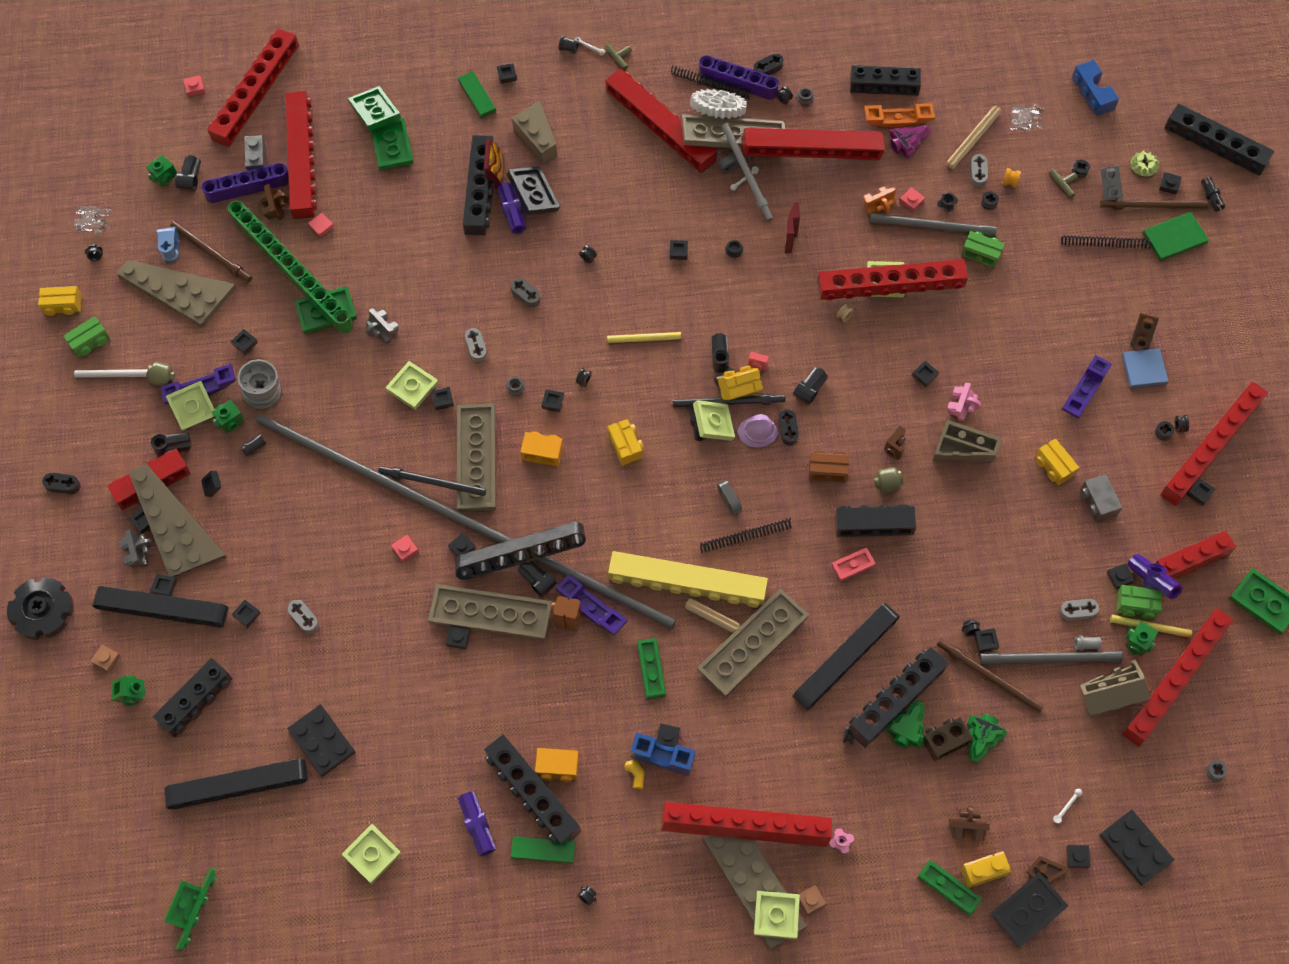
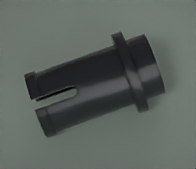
(254, 444)

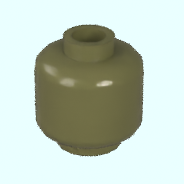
(160, 374)
(888, 480)

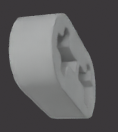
(975, 170)
(479, 344)
(1078, 605)
(299, 619)

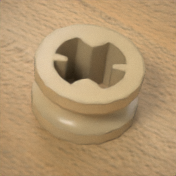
(845, 312)

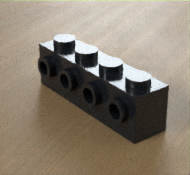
(885, 80)
(875, 520)
(193, 697)

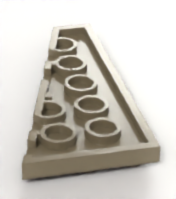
(185, 293)
(176, 533)

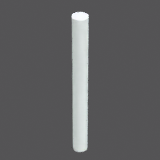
(109, 373)

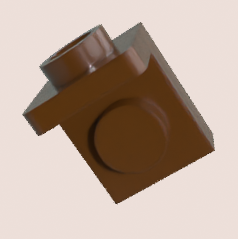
(894, 442)

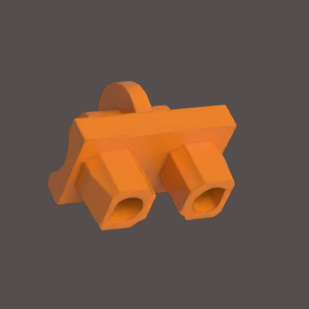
(881, 202)

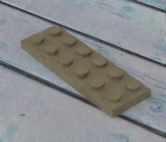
(707, 131)
(476, 455)
(490, 612)
(752, 642)
(747, 874)

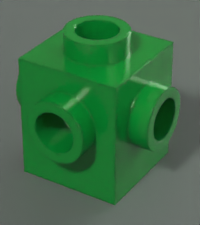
(161, 170)
(227, 416)
(1141, 639)
(128, 690)

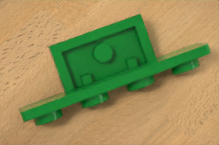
(186, 906)

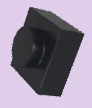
(506, 73)
(1170, 183)
(679, 249)
(244, 342)
(925, 374)
(442, 398)
(552, 400)
(211, 483)
(1201, 491)
(140, 521)
(461, 545)
(1120, 576)
(163, 585)
(246, 613)
(458, 637)
(986, 640)
(668, 735)
(1078, 856)

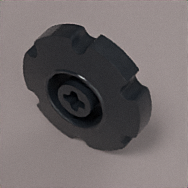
(54, 609)

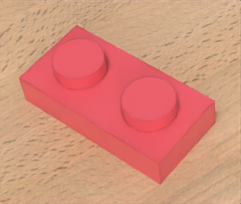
(853, 564)

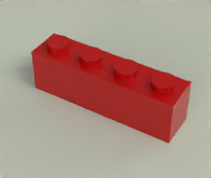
(168, 468)
(1198, 555)

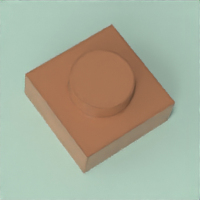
(105, 658)
(811, 900)

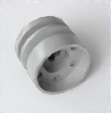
(259, 384)

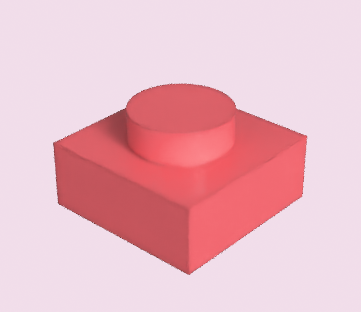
(194, 86)
(912, 199)
(758, 361)
(404, 548)

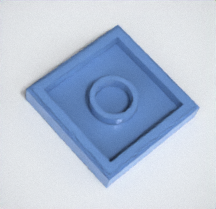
(1145, 368)

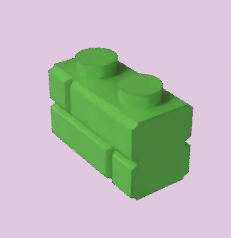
(982, 249)
(87, 337)
(1139, 601)

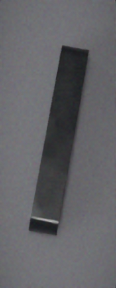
(520, 550)
(160, 606)
(845, 656)
(235, 784)

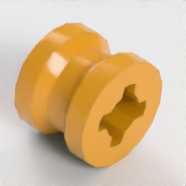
(1011, 178)

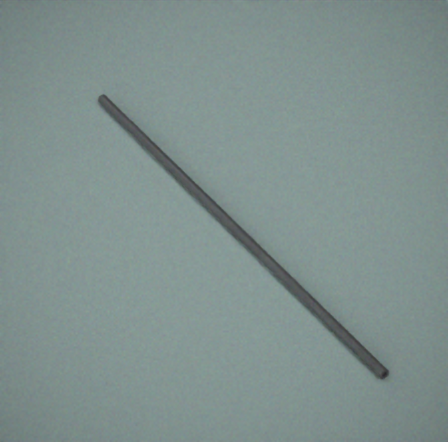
(462, 519)

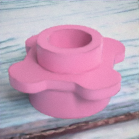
(835, 842)

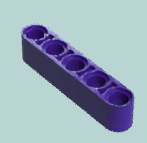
(759, 83)
(245, 182)

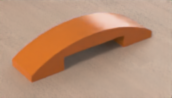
(899, 117)

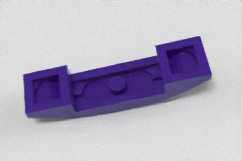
(213, 383)
(1087, 387)
(591, 607)

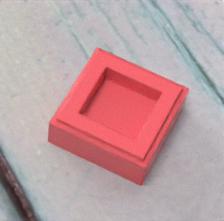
(321, 225)

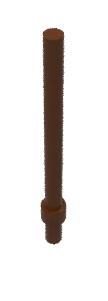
(1119, 203)
(235, 269)
(955, 653)

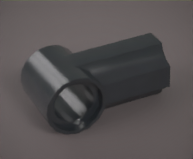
(188, 177)
(720, 352)
(808, 389)
(177, 441)
(540, 581)

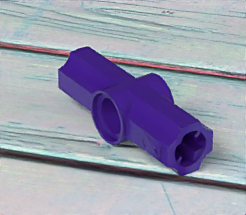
(511, 208)
(1155, 576)
(476, 824)

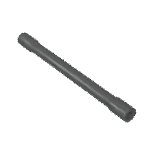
(884, 219)
(1072, 657)

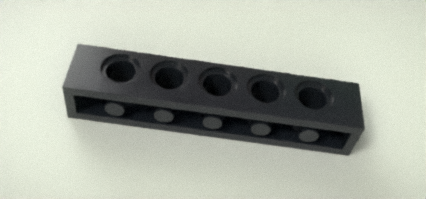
(1219, 139)
(477, 188)
(867, 733)
(503, 748)

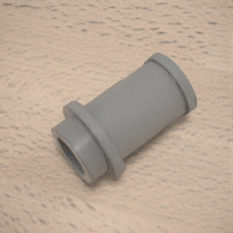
(1082, 643)

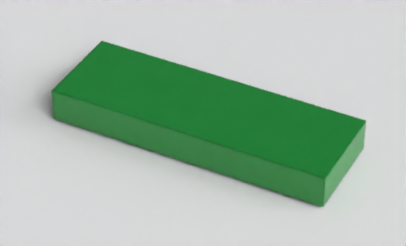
(477, 94)
(651, 668)
(542, 850)
(949, 888)

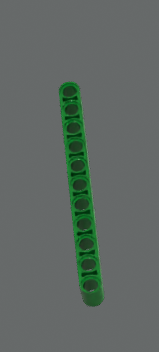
(290, 267)

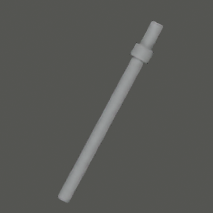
(761, 202)

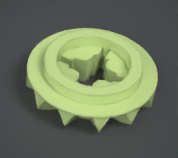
(1140, 168)

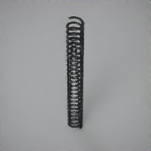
(706, 83)
(1109, 239)
(744, 533)

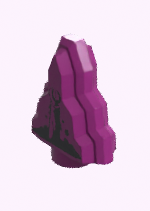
(908, 139)

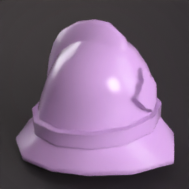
(757, 431)

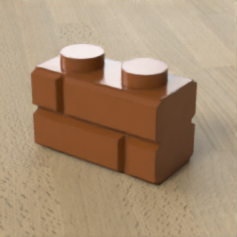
(828, 466)
(566, 613)

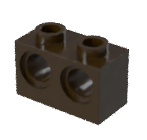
(949, 742)

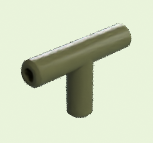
(617, 56)
(1063, 182)

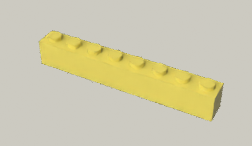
(687, 579)

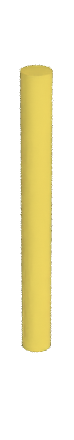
(644, 337)
(1159, 627)

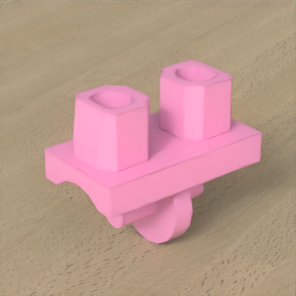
(967, 402)

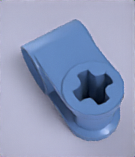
(168, 243)

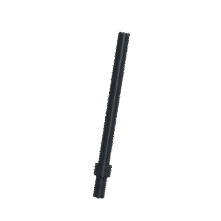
(766, 399)
(398, 473)

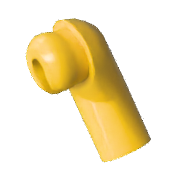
(638, 773)

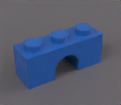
(1099, 99)
(671, 758)

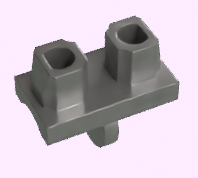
(1111, 182)
(378, 326)
(138, 548)

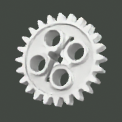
(718, 103)

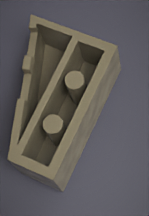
(535, 132)
(966, 444)
(1116, 690)

